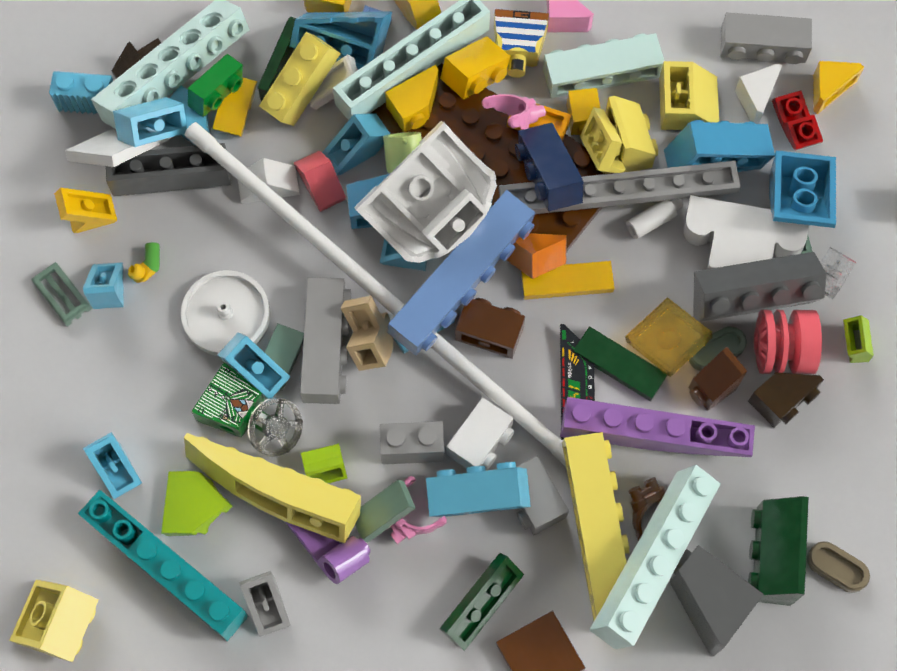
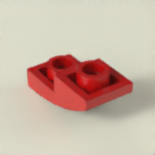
(796, 121)

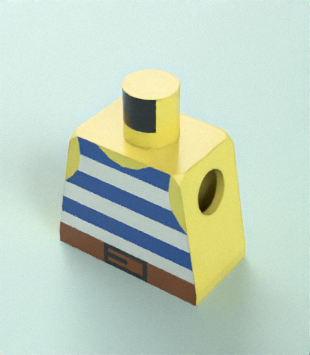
(521, 37)

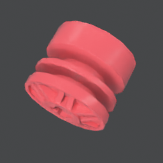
(793, 341)

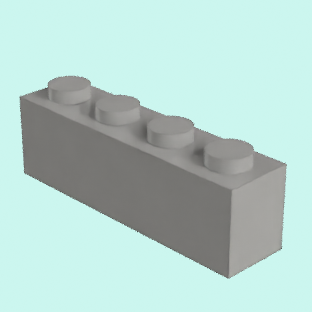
(324, 341)

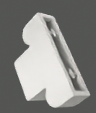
(740, 232)

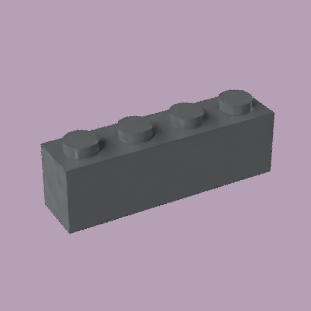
(166, 171)

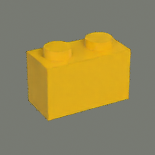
(475, 67)

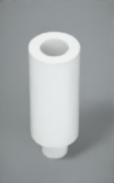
(653, 217)

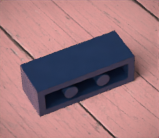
(549, 167)

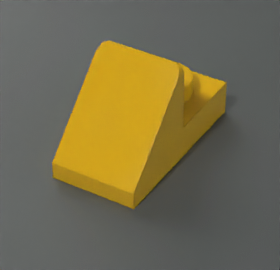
(85, 208)

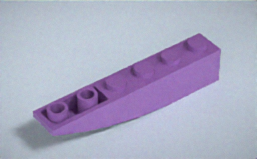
(656, 429)

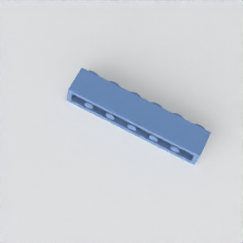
(460, 274)

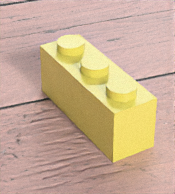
(299, 79)

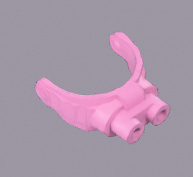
(522, 110)
(402, 529)

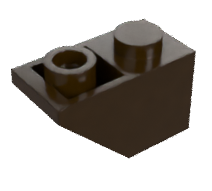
(783, 394)

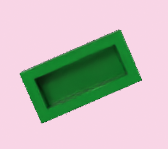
(215, 85)

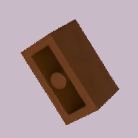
(490, 327)

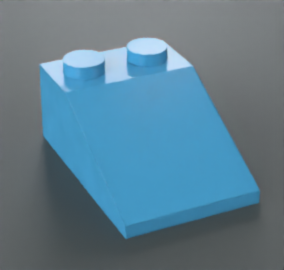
(803, 189)

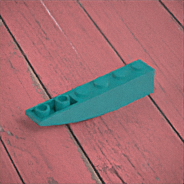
(164, 565)

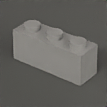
(766, 38)

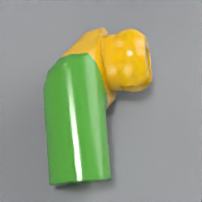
(151, 264)

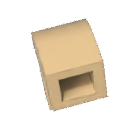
(370, 343)

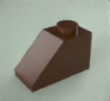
(717, 380)

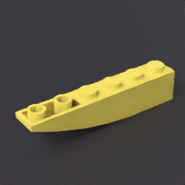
(278, 490)

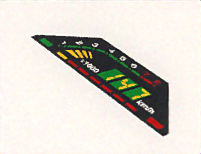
(576, 371)

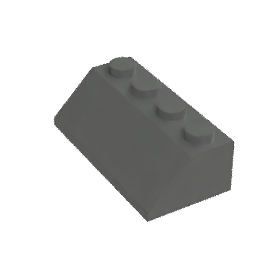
(758, 286)

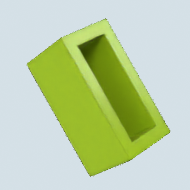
(862, 324)
(325, 464)

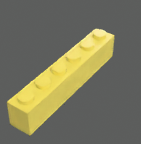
(596, 514)

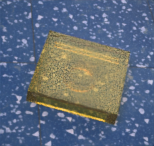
(669, 337)

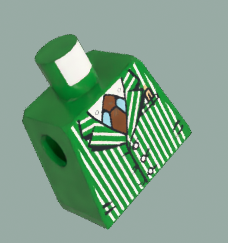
(228, 403)

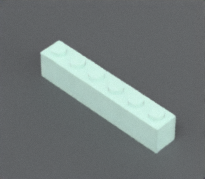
(414, 54)
(655, 558)

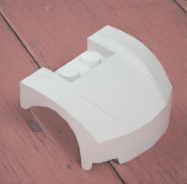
(431, 197)

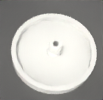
(222, 307)

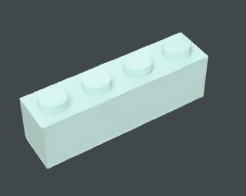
(603, 64)

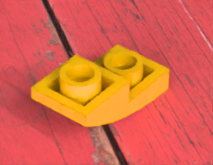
(234, 109)

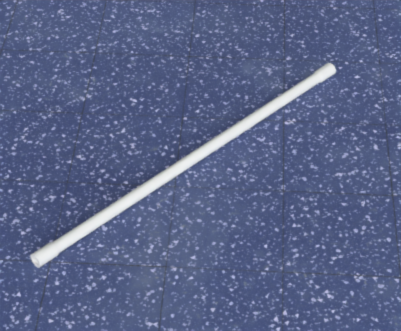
(209, 145)

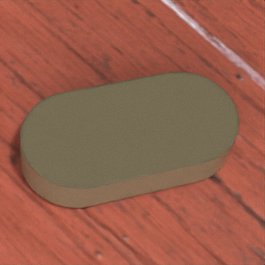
(838, 567)

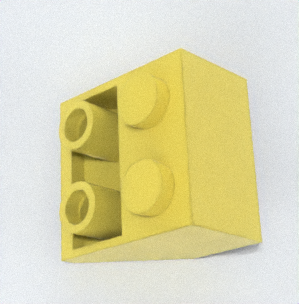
(687, 95)

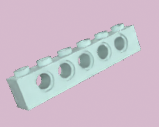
(174, 59)

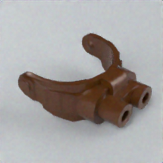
(642, 499)

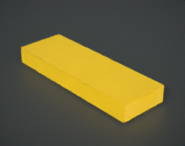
(570, 281)

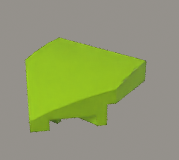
(191, 504)

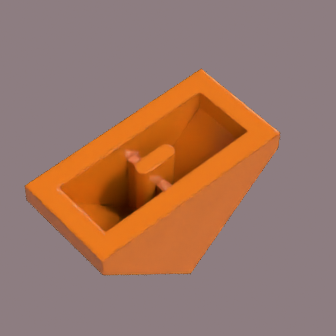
(539, 253)

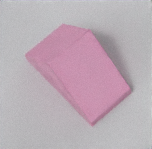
(568, 16)

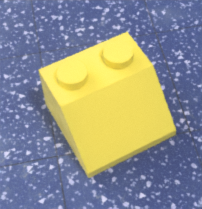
(632, 126)
(54, 620)

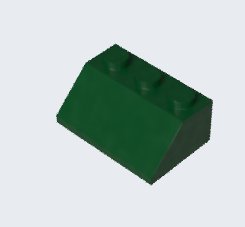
(779, 549)

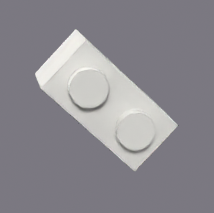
(481, 436)

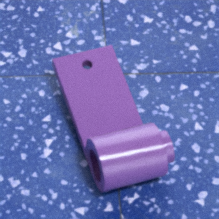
(333, 557)

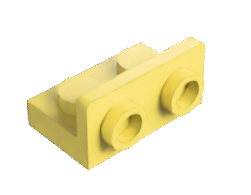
(602, 142)

